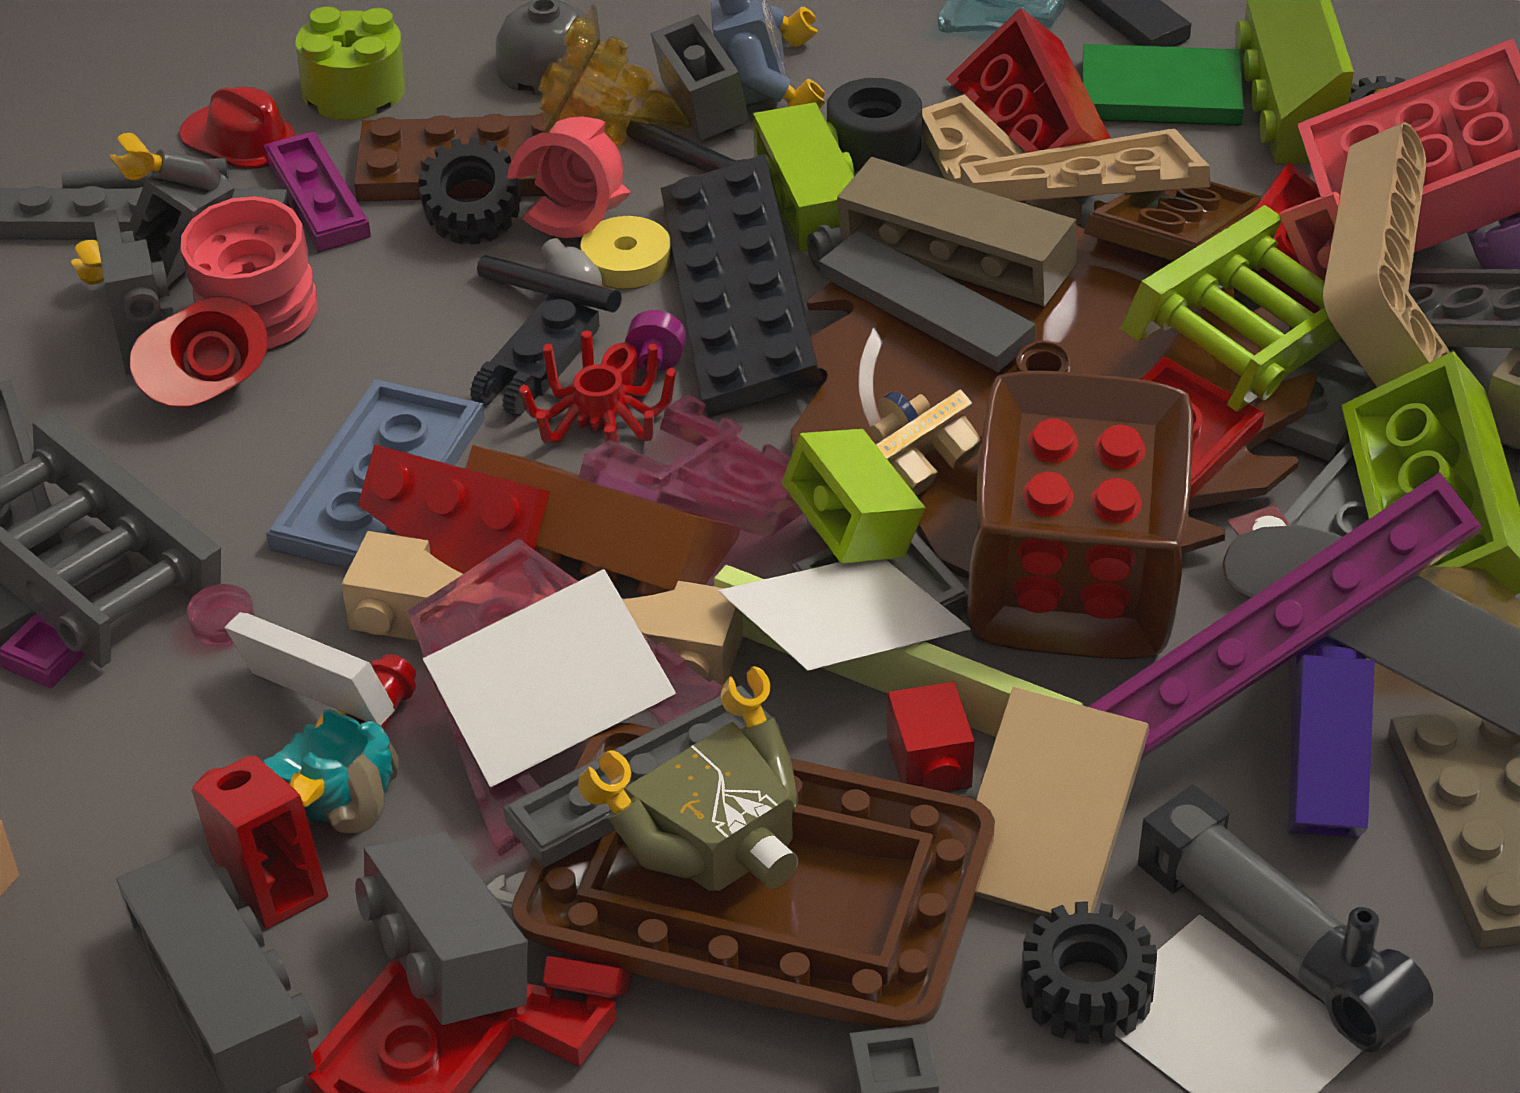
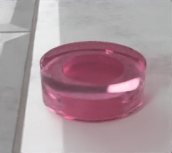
(213, 609)

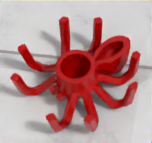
(601, 392)

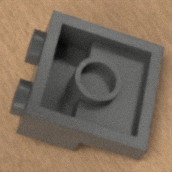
(130, 282)

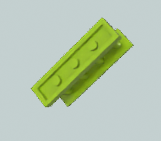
(1227, 263)

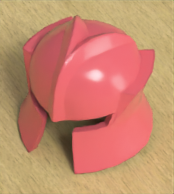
(577, 170)

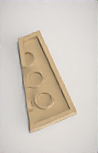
(964, 134)
(1094, 168)

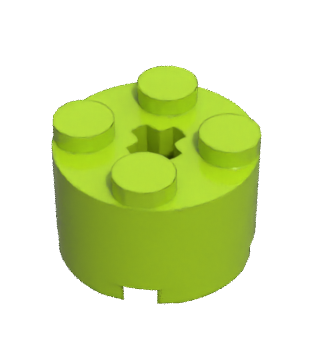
(350, 62)

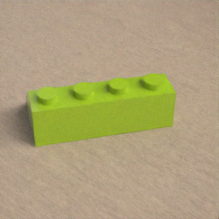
(1295, 68)
(1432, 425)

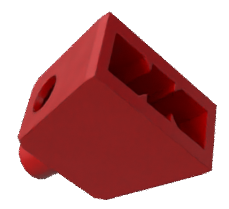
(253, 810)

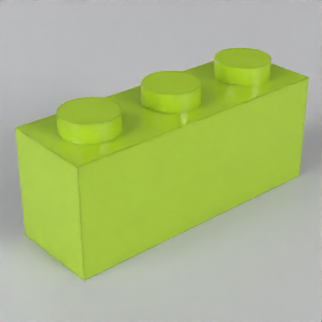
(804, 166)

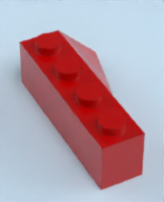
(1029, 87)

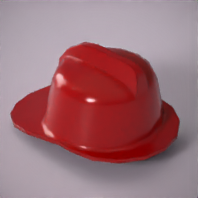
(236, 126)
(199, 352)

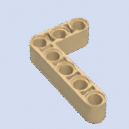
(1374, 257)

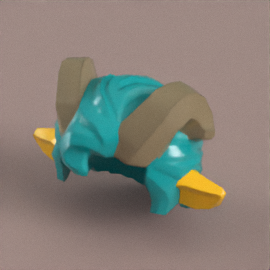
(339, 770)

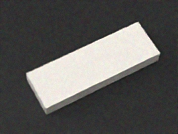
(310, 668)

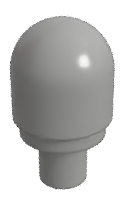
(570, 262)

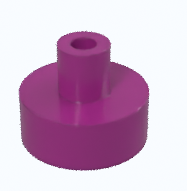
(660, 329)

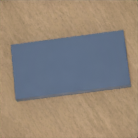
(324, 513)

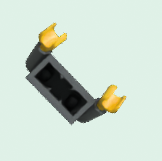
(168, 201)

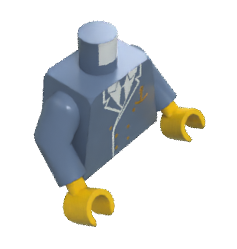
(754, 44)

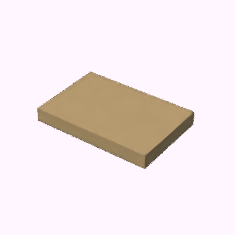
(1056, 801)

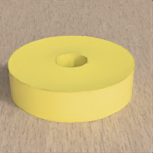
(628, 251)

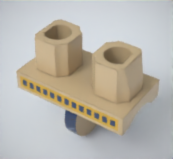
(913, 429)

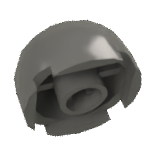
(532, 40)

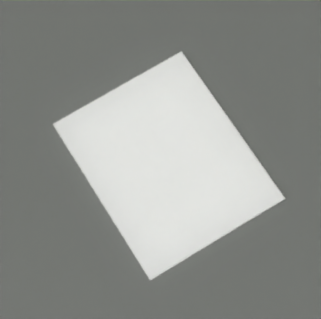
(843, 611)
(548, 677)
(1234, 1021)

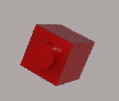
(930, 737)

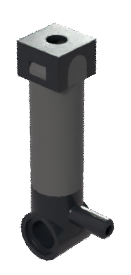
(1365, 991)

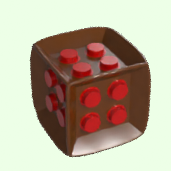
(1080, 514)

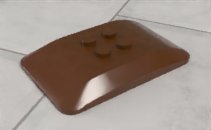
(848, 938)

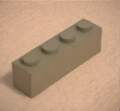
(961, 230)

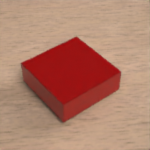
(586, 976)

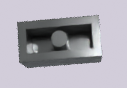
(700, 77)

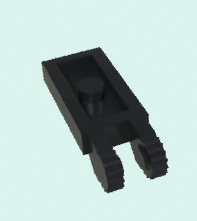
(522, 357)

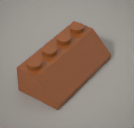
(615, 527)

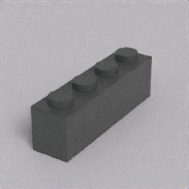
(218, 974)

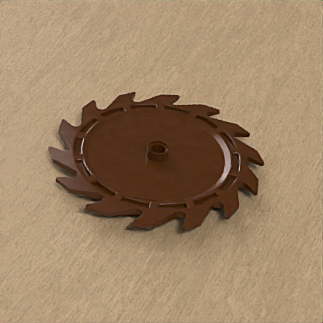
(1075, 333)

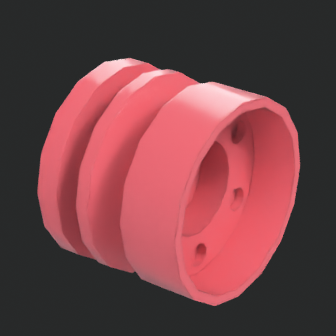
(254, 255)

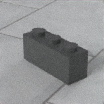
(443, 927)

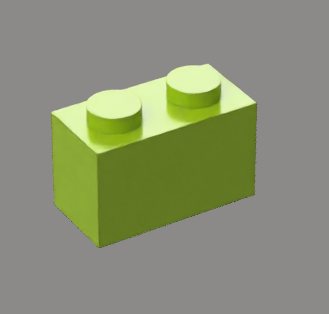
(852, 495)

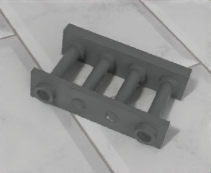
(137, 523)

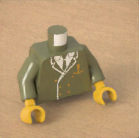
(713, 806)

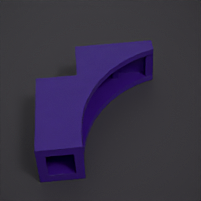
(1330, 740)

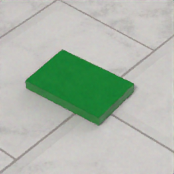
(1164, 83)

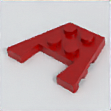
(400, 1047)

